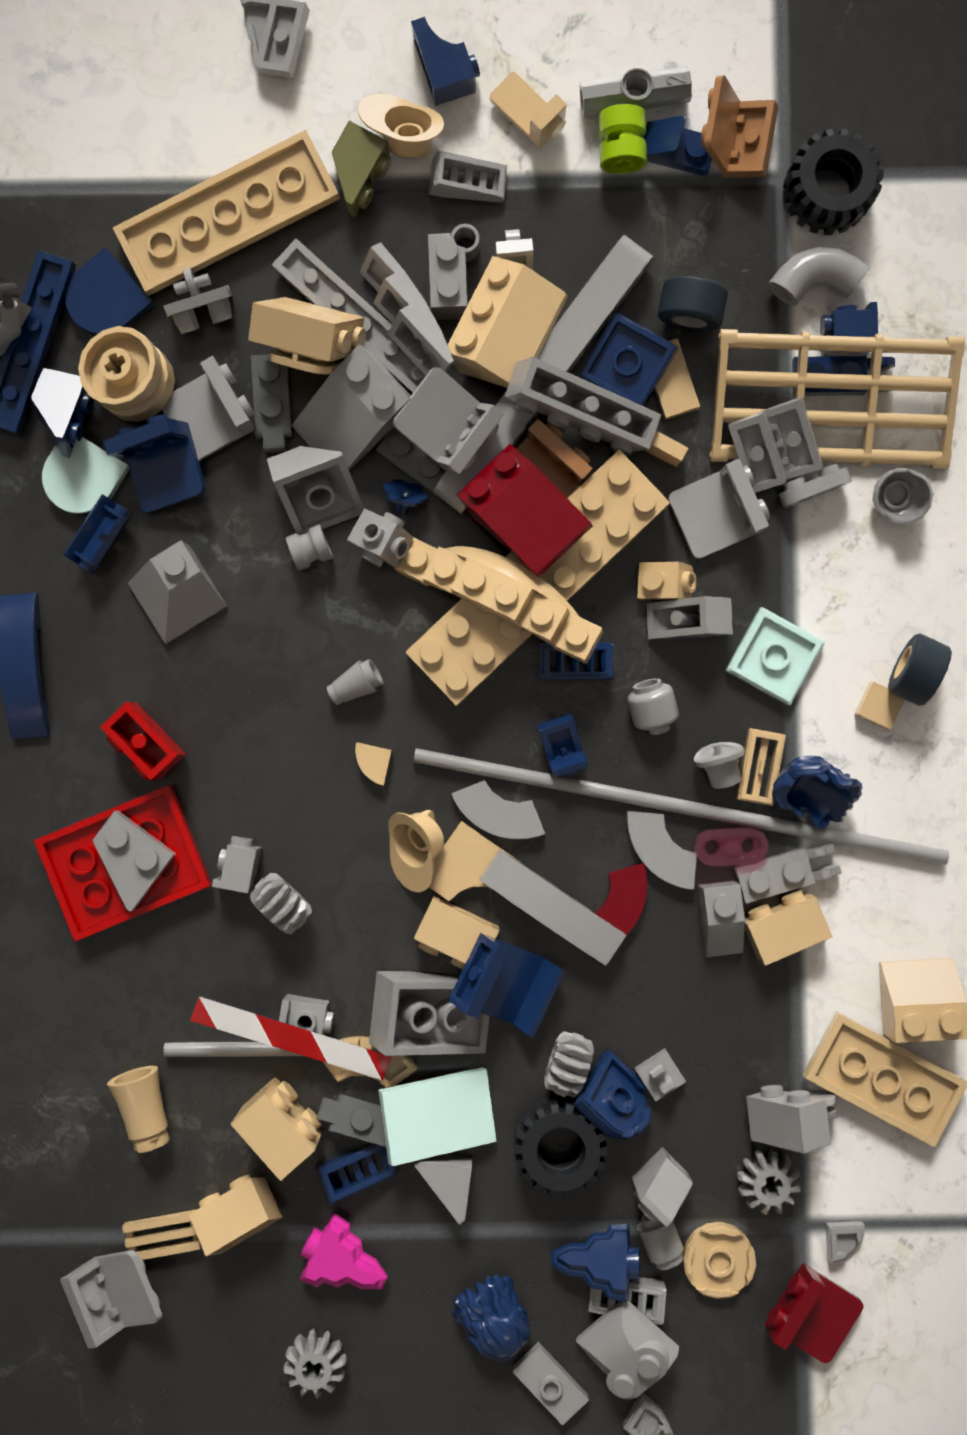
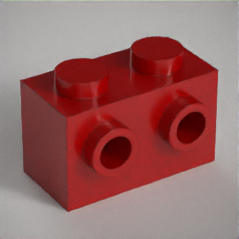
(143, 741)

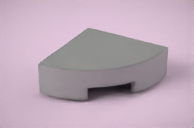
(843, 1239)

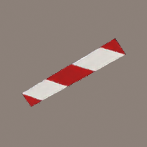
(290, 1038)

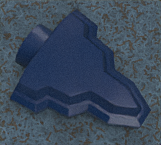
(603, 1261)

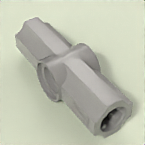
(658, 90)

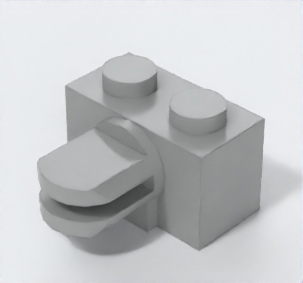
(791, 1118)

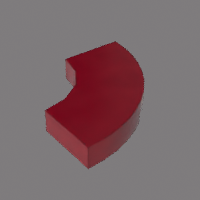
(625, 897)

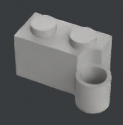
(448, 271)

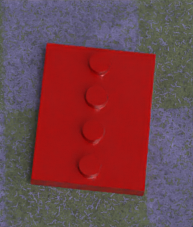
(83, 882)

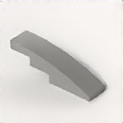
(411, 319)
(552, 907)

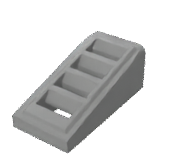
(453, 189)
(643, 1286)

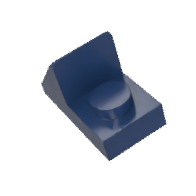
(675, 146)

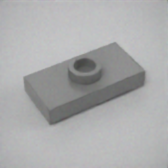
(550, 1383)

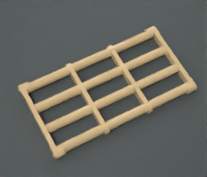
(873, 382)

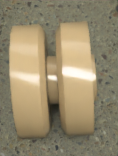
(126, 374)

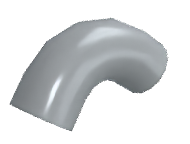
(815, 267)

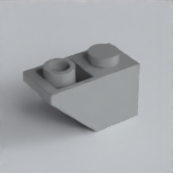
(661, 1187)

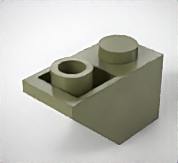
(358, 162)

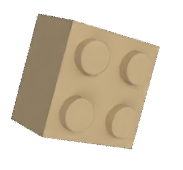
(278, 1127)

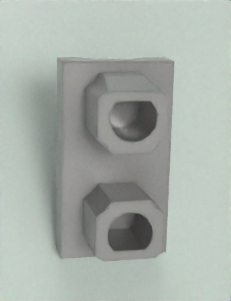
(183, 310)

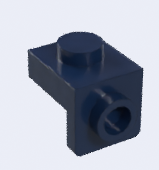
(562, 746)

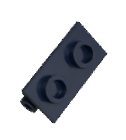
(97, 533)

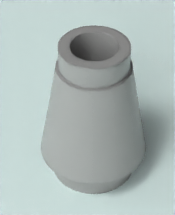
(356, 682)

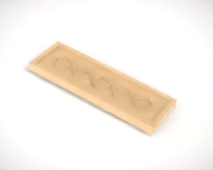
(226, 212)

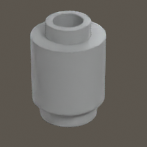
(661, 1243)

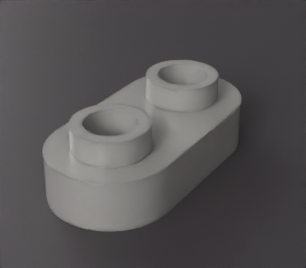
(828, 480)

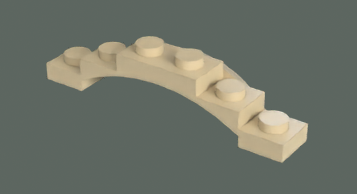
(504, 590)

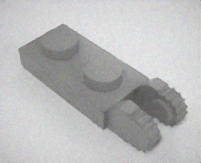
(784, 873)

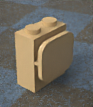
(305, 333)

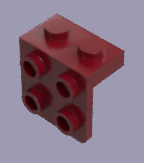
(813, 1314)

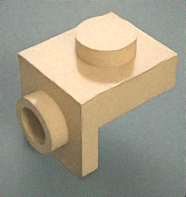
(665, 581)

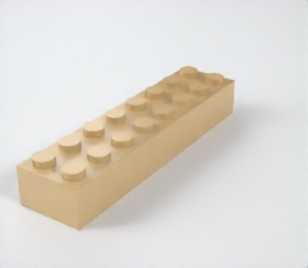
(474, 642)

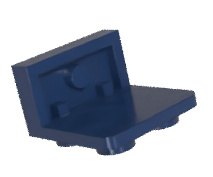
(160, 462)

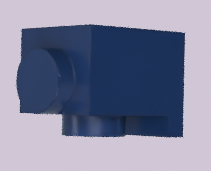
(851, 321)

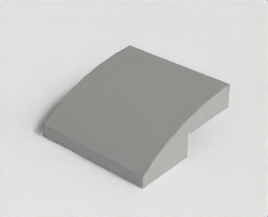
(777, 444)

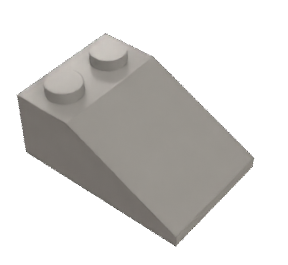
(352, 407)
(417, 1018)

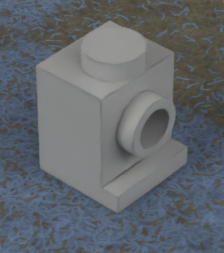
(238, 865)
(317, 1009)

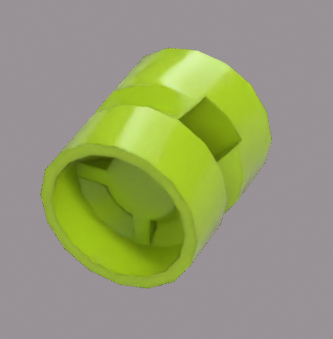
(622, 136)

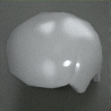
(902, 496)

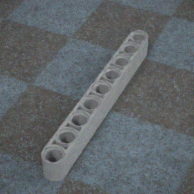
(562, 349)

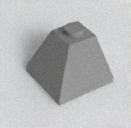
(315, 487)
(176, 591)

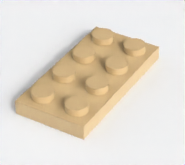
(885, 1079)

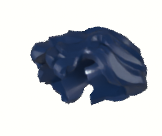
(816, 789)
(493, 1318)

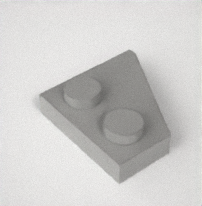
(275, 34)
(131, 857)

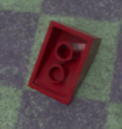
(524, 510)

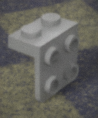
(211, 409)
(447, 421)
(719, 510)
(111, 1295)

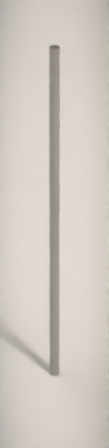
(681, 806)

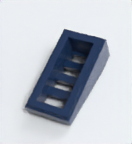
(606, 664)
(347, 1189)

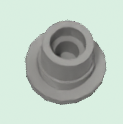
(720, 763)

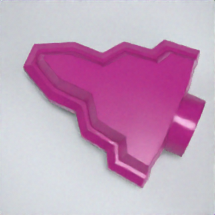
(339, 1258)

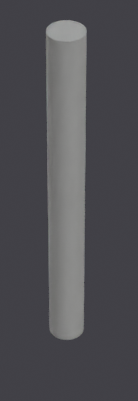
(223, 1049)

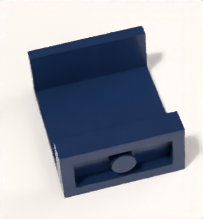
(506, 984)

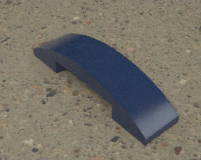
(20, 667)

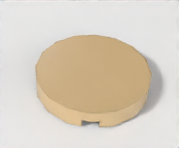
(718, 1260)

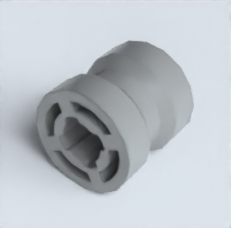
(309, 547)

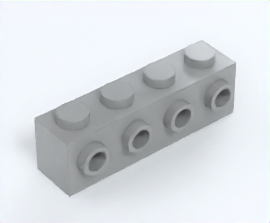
(581, 405)

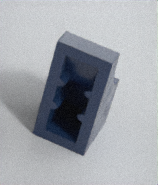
(446, 65)

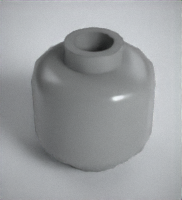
(653, 706)

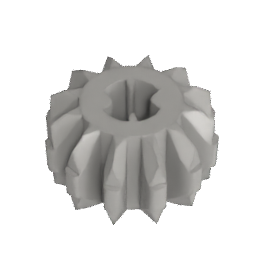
(280, 903)
(569, 1064)
(755, 1180)
(313, 1375)

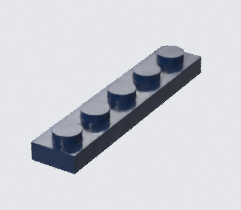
(27, 353)

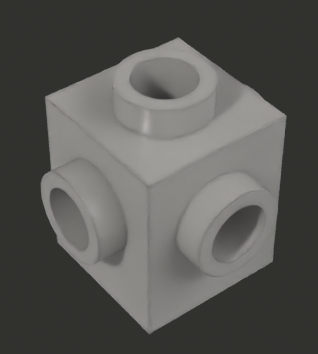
(380, 538)

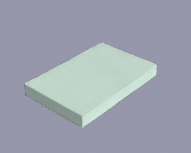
(437, 1116)

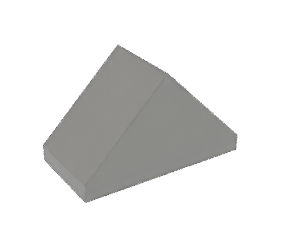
(449, 1179)

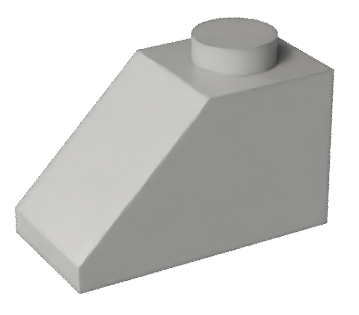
(689, 618)
(722, 917)

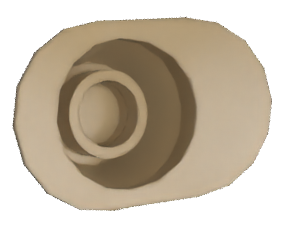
(402, 123)
(413, 847)

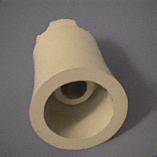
(141, 1107)

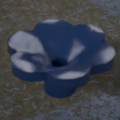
(404, 495)

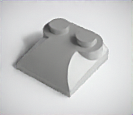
(628, 1350)

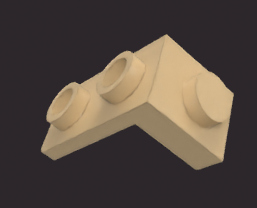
(528, 110)

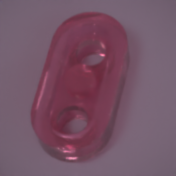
(730, 846)

